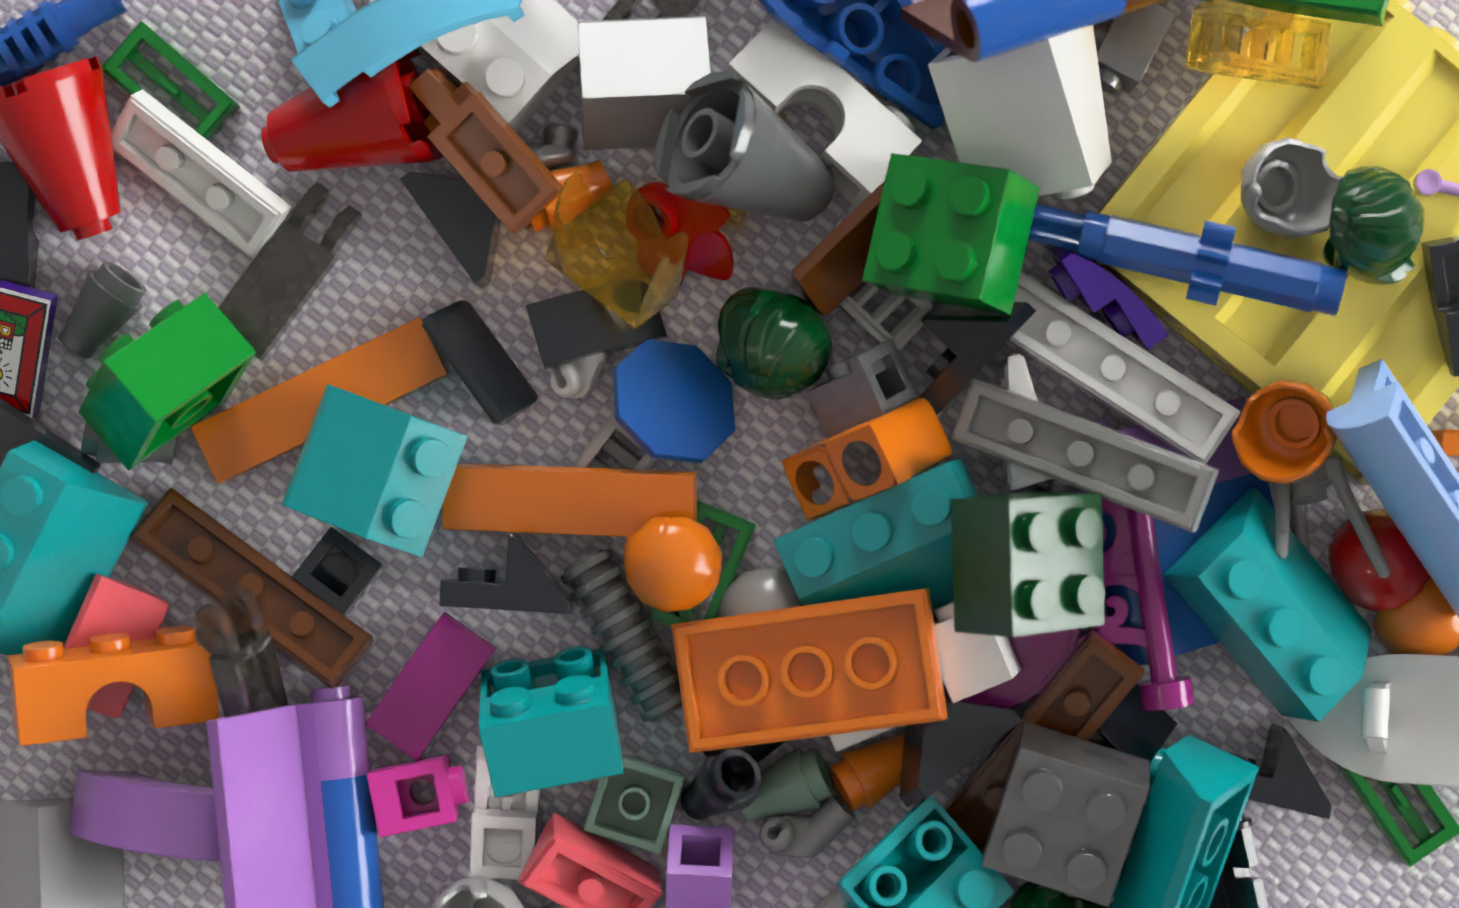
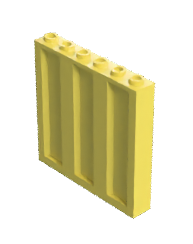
(1382, 104)

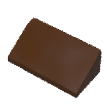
(838, 260)

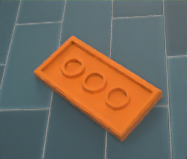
(809, 671)

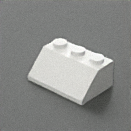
(509, 60)

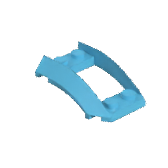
(341, 42)

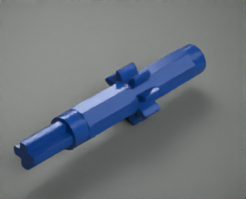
(1203, 261)

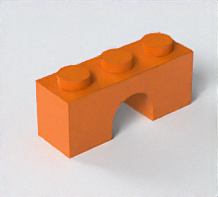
(56, 684)

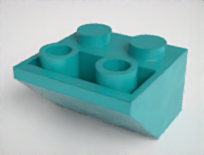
(549, 721)
(924, 865)

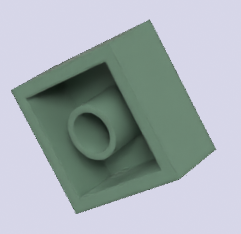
(636, 804)

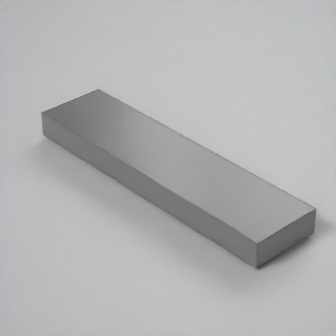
(1085, 455)

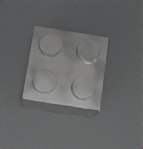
(1067, 813)

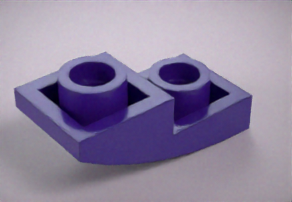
(1101, 289)

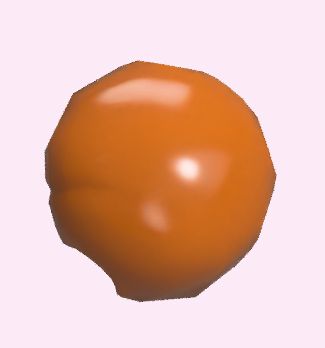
(1284, 432)
(672, 563)
(1420, 625)

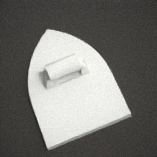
(1395, 722)

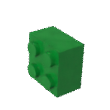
(951, 233)
(164, 379)

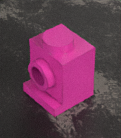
(394, 801)

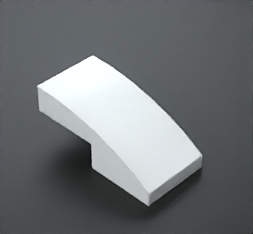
(501, 827)

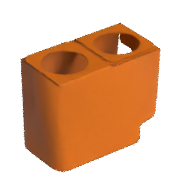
(904, 439)

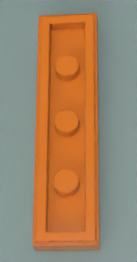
(282, 415)
(565, 499)

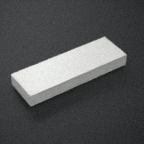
(197, 173)

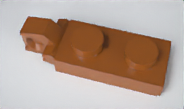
(485, 150)

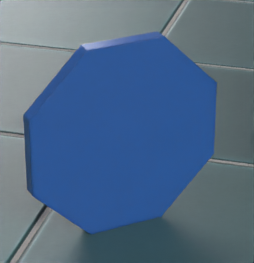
(673, 401)

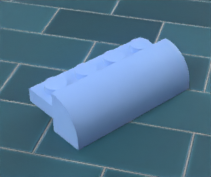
(1404, 471)

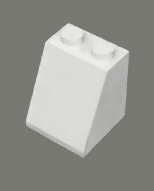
(1030, 112)

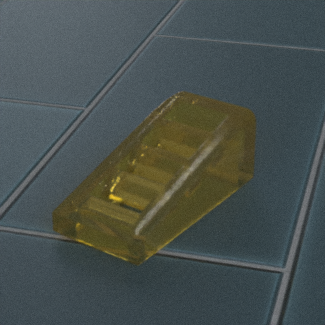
(1217, 42)

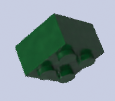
(1027, 563)

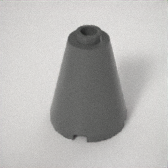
(740, 154)

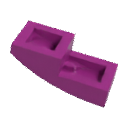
(430, 686)

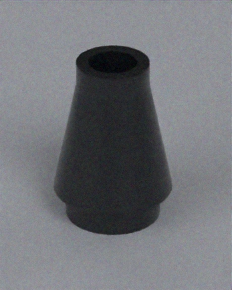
(723, 784)

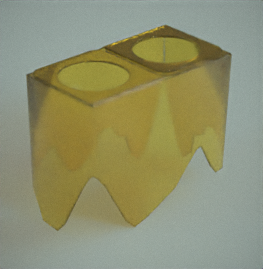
(631, 238)

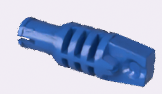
(49, 32)

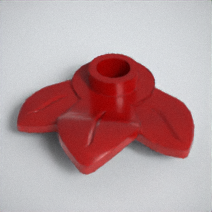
(707, 248)

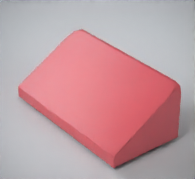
(115, 608)
(588, 870)

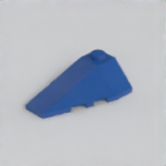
(871, 45)

